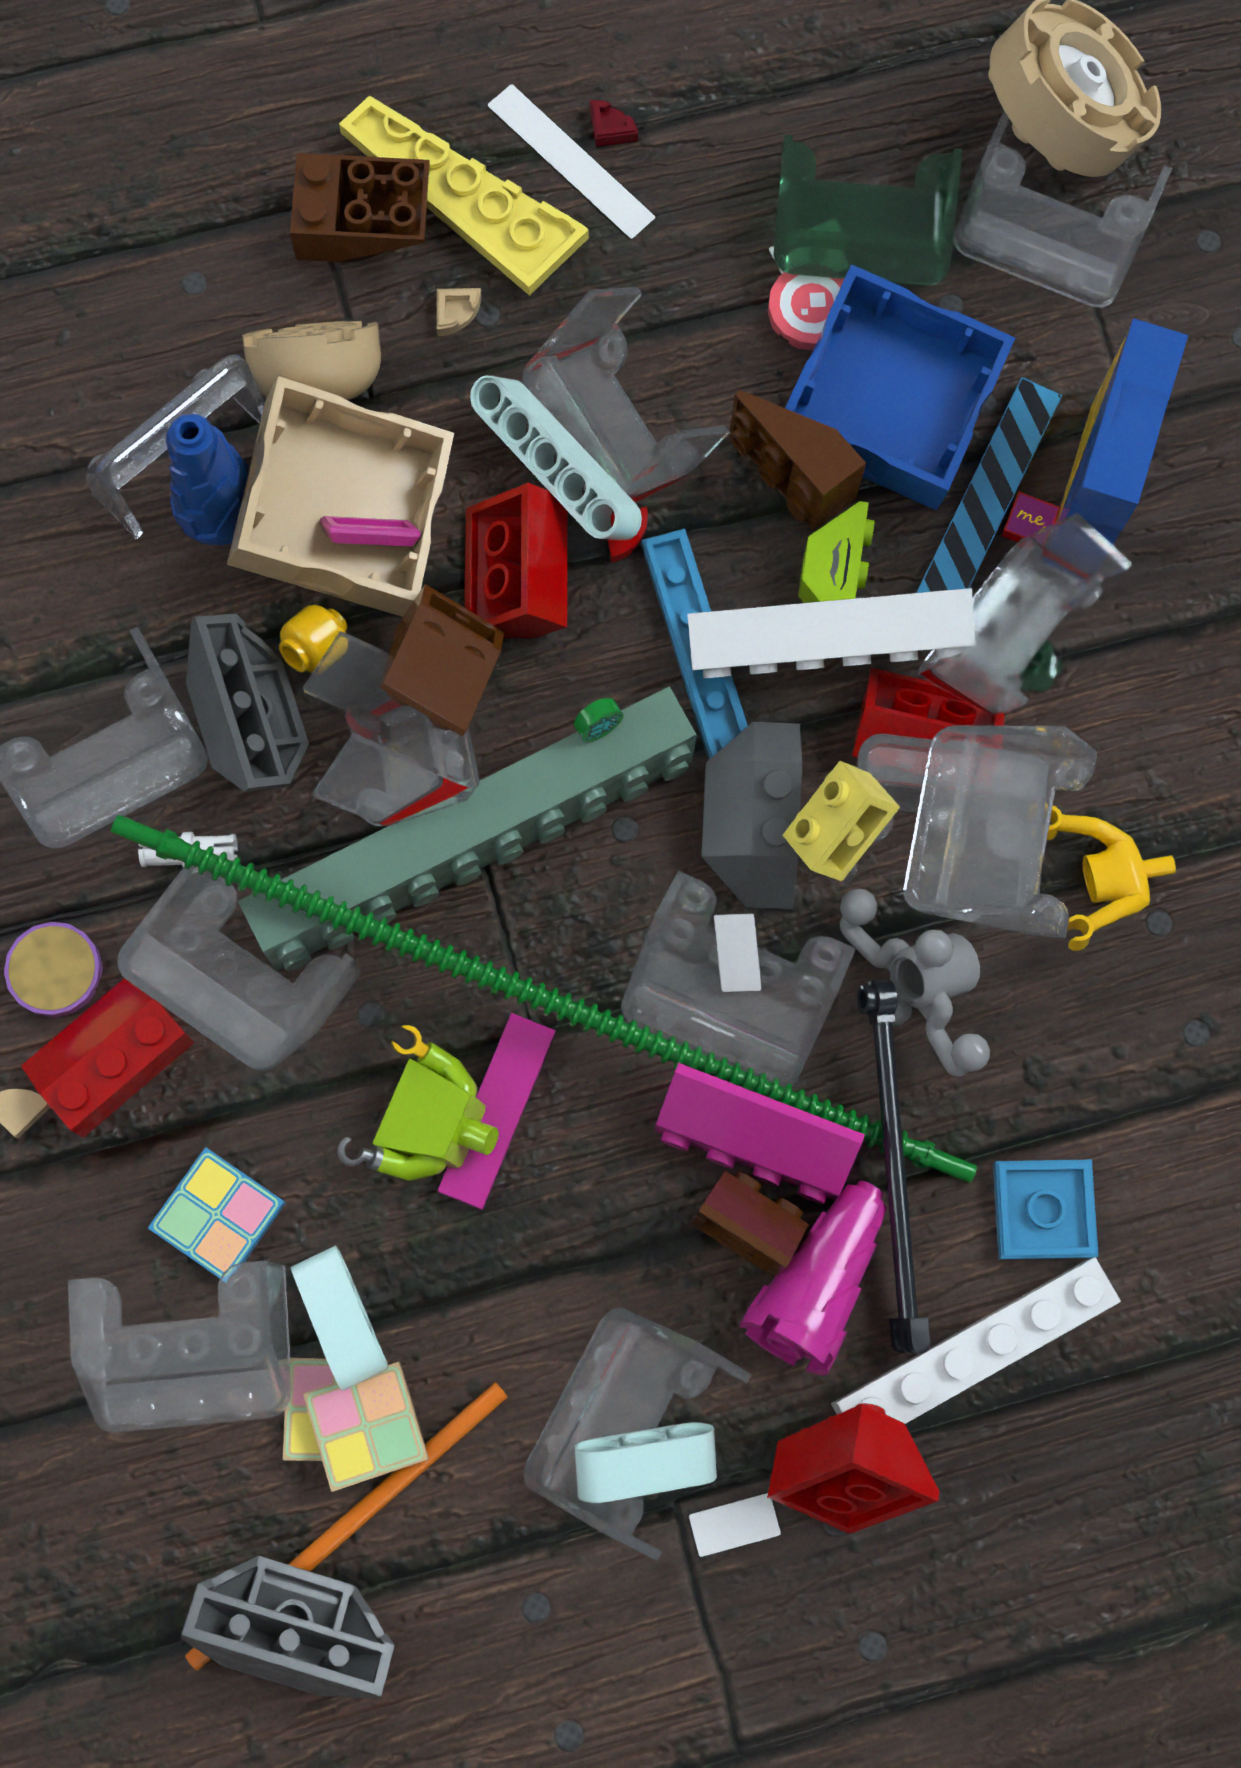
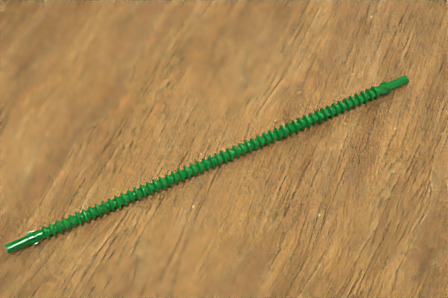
(171, 846)

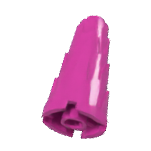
(814, 1295)

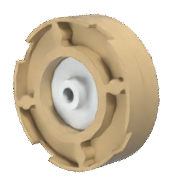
(1073, 87)

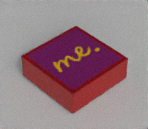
(1029, 516)

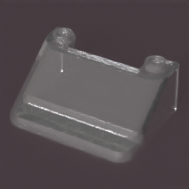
(148, 440)
(988, 824)

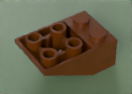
(357, 205)
(798, 457)
(441, 660)

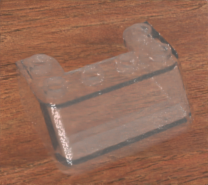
(221, 986)
(681, 991)
(184, 1368)

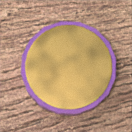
(53, 969)

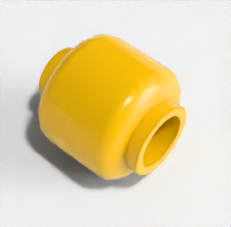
(309, 636)

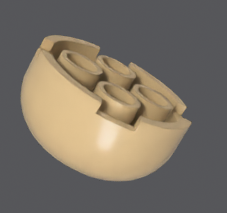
(324, 355)

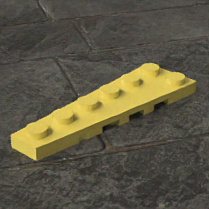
(491, 215)

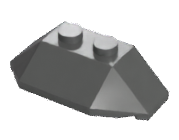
(243, 704)
(747, 807)
(290, 1629)

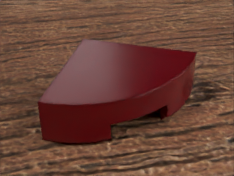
(611, 125)

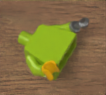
(428, 1119)

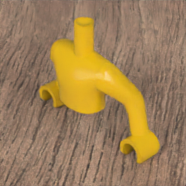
(1111, 875)

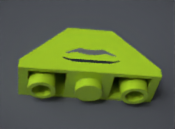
(833, 557)

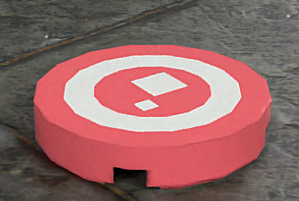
(801, 306)

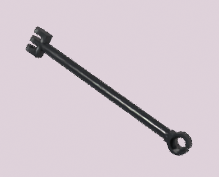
(907, 1331)

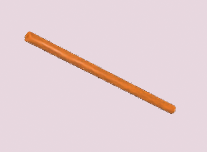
(386, 1491)

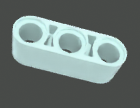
(339, 1318)
(645, 1462)

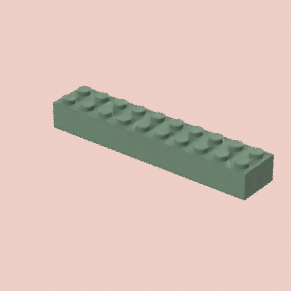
(500, 818)

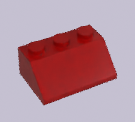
(518, 562)
(913, 709)
(105, 1057)
(852, 1470)

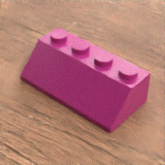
(758, 1134)

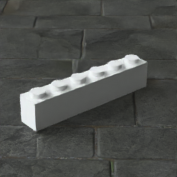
(832, 630)
(988, 1344)

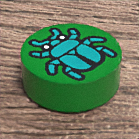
(598, 719)

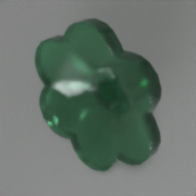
(1041, 674)

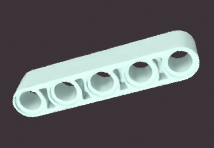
(573, 462)

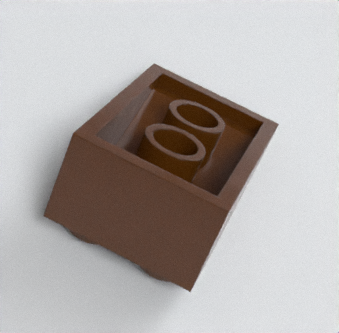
(750, 1223)

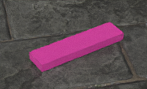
(505, 1094)

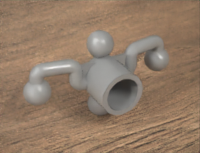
(923, 978)

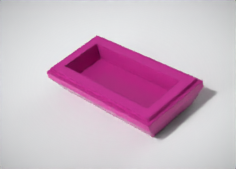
(370, 531)

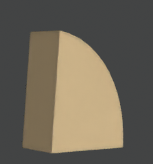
(456, 309)
(20, 1110)

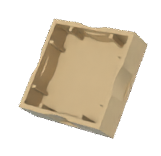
(338, 460)

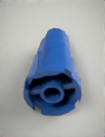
(205, 480)

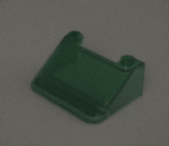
(879, 228)

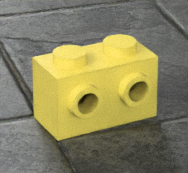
(840, 821)

